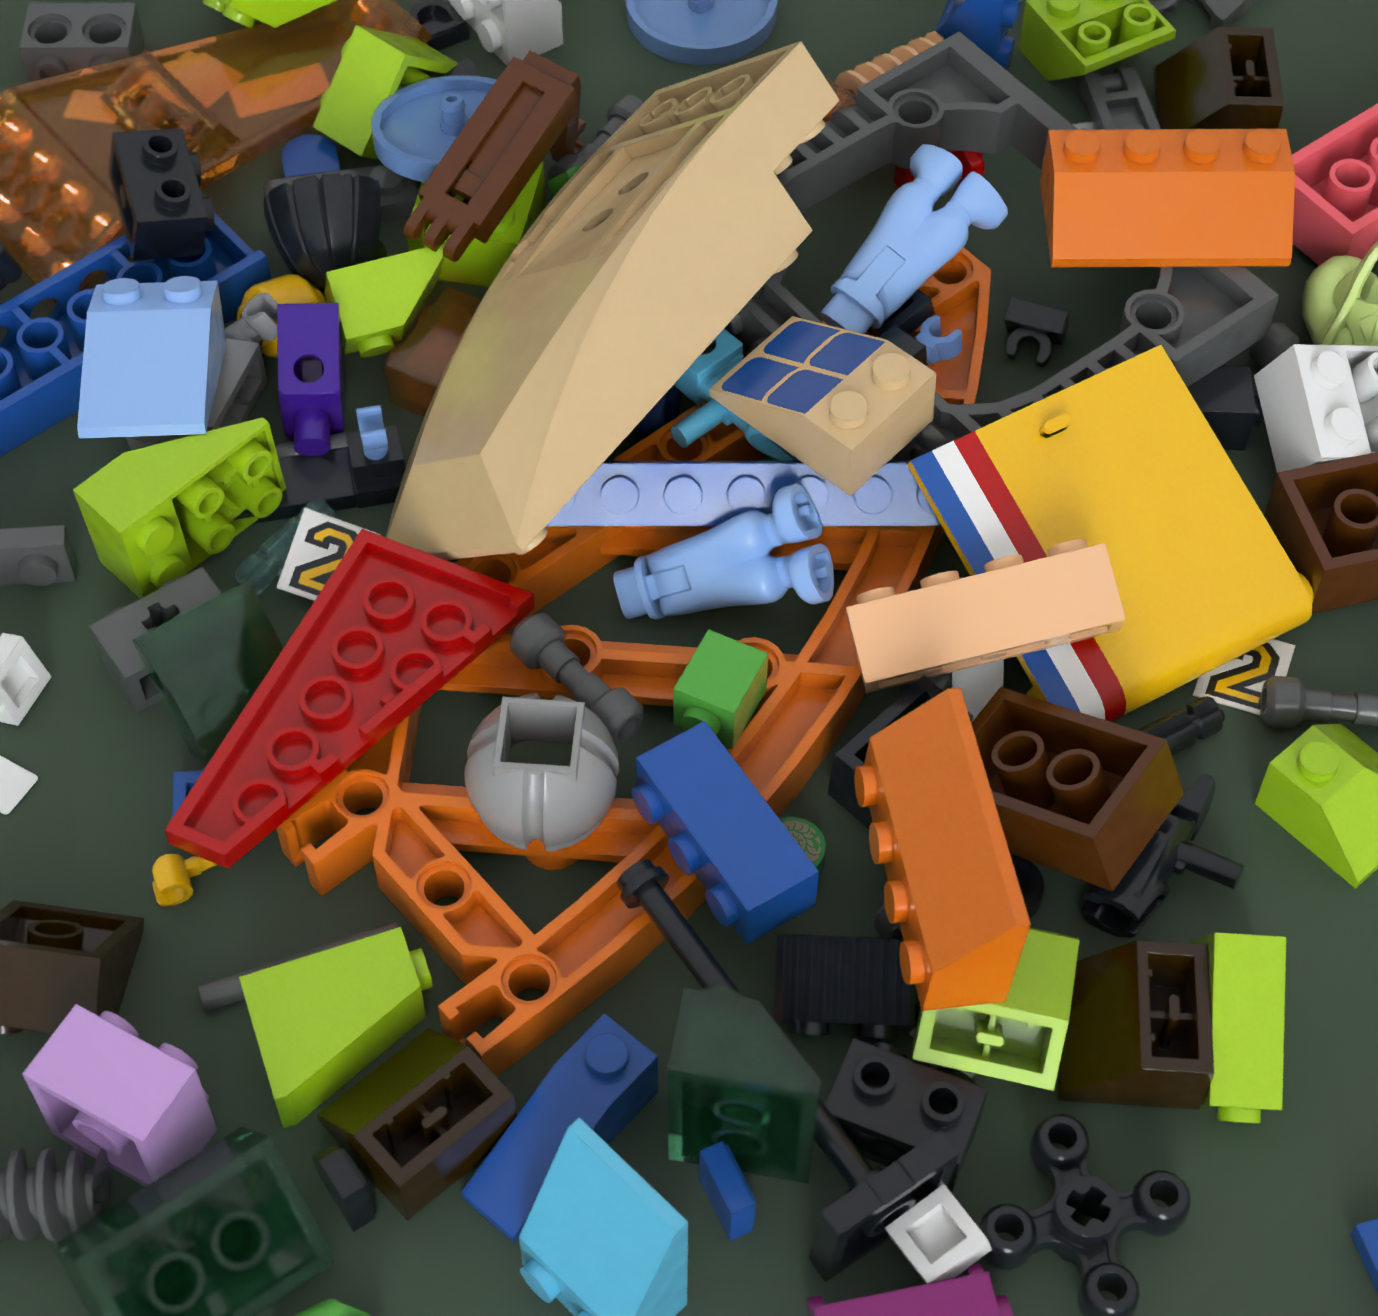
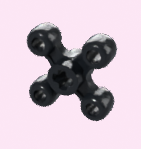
(1080, 1193)

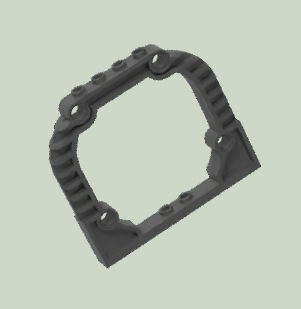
(970, 103)

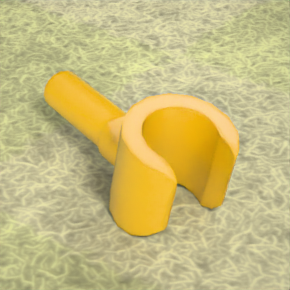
(173, 876)

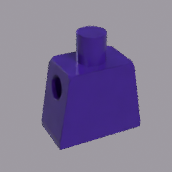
(311, 390)

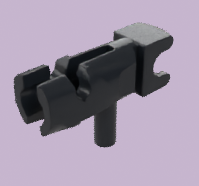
(1168, 852)

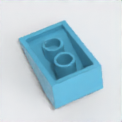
(603, 1236)

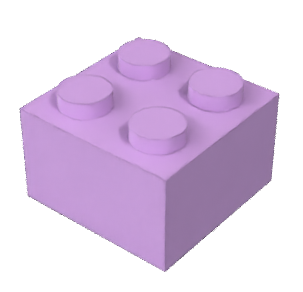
(120, 1095)

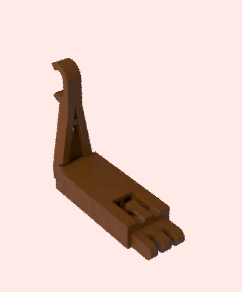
(497, 152)

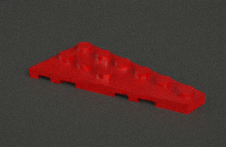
(356, 666)

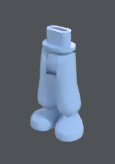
(912, 240)
(733, 564)

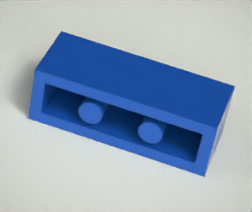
(724, 833)

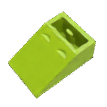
(176, 501)

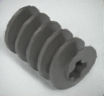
(51, 1197)

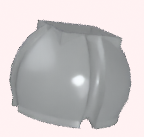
(537, 799)

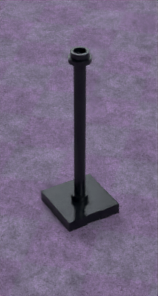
(875, 1197)

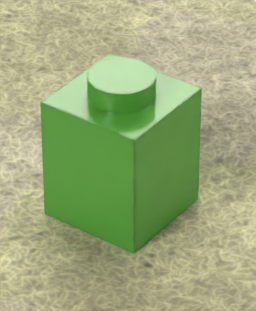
(720, 687)

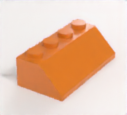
(1168, 197)
(943, 856)

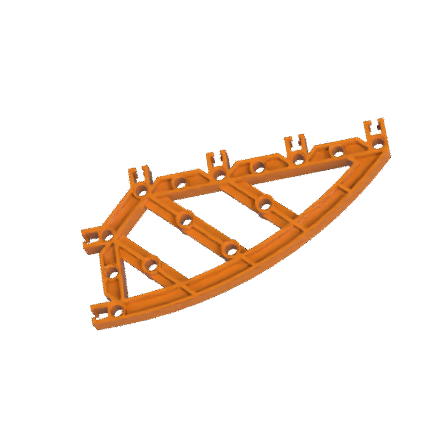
(793, 728)

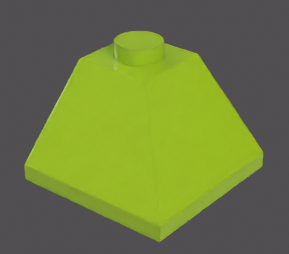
(382, 298)
(1327, 798)

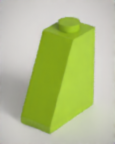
(333, 1015)
(1246, 1024)

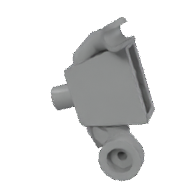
(241, 372)

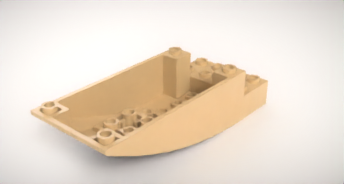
(610, 303)

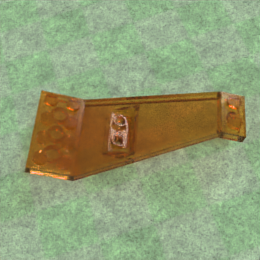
(225, 92)

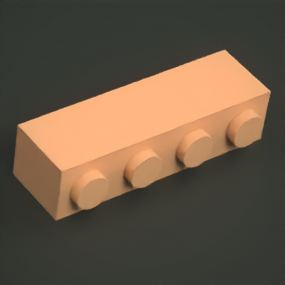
(985, 616)

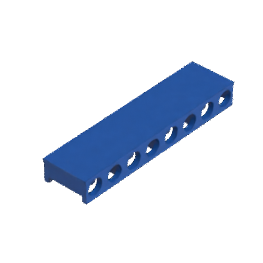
(45, 355)

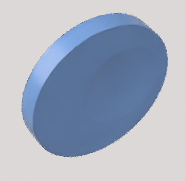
(701, 29)
(423, 121)

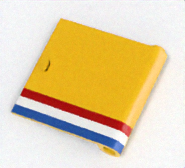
(1157, 488)

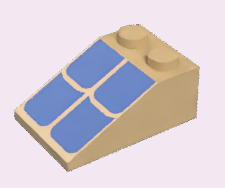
(831, 398)

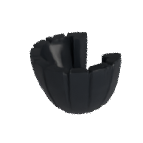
(325, 224)

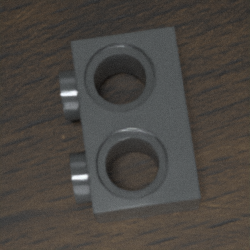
(78, 36)

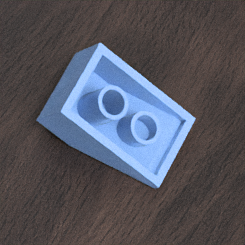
(151, 358)

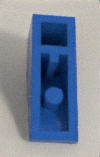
(599, 1080)

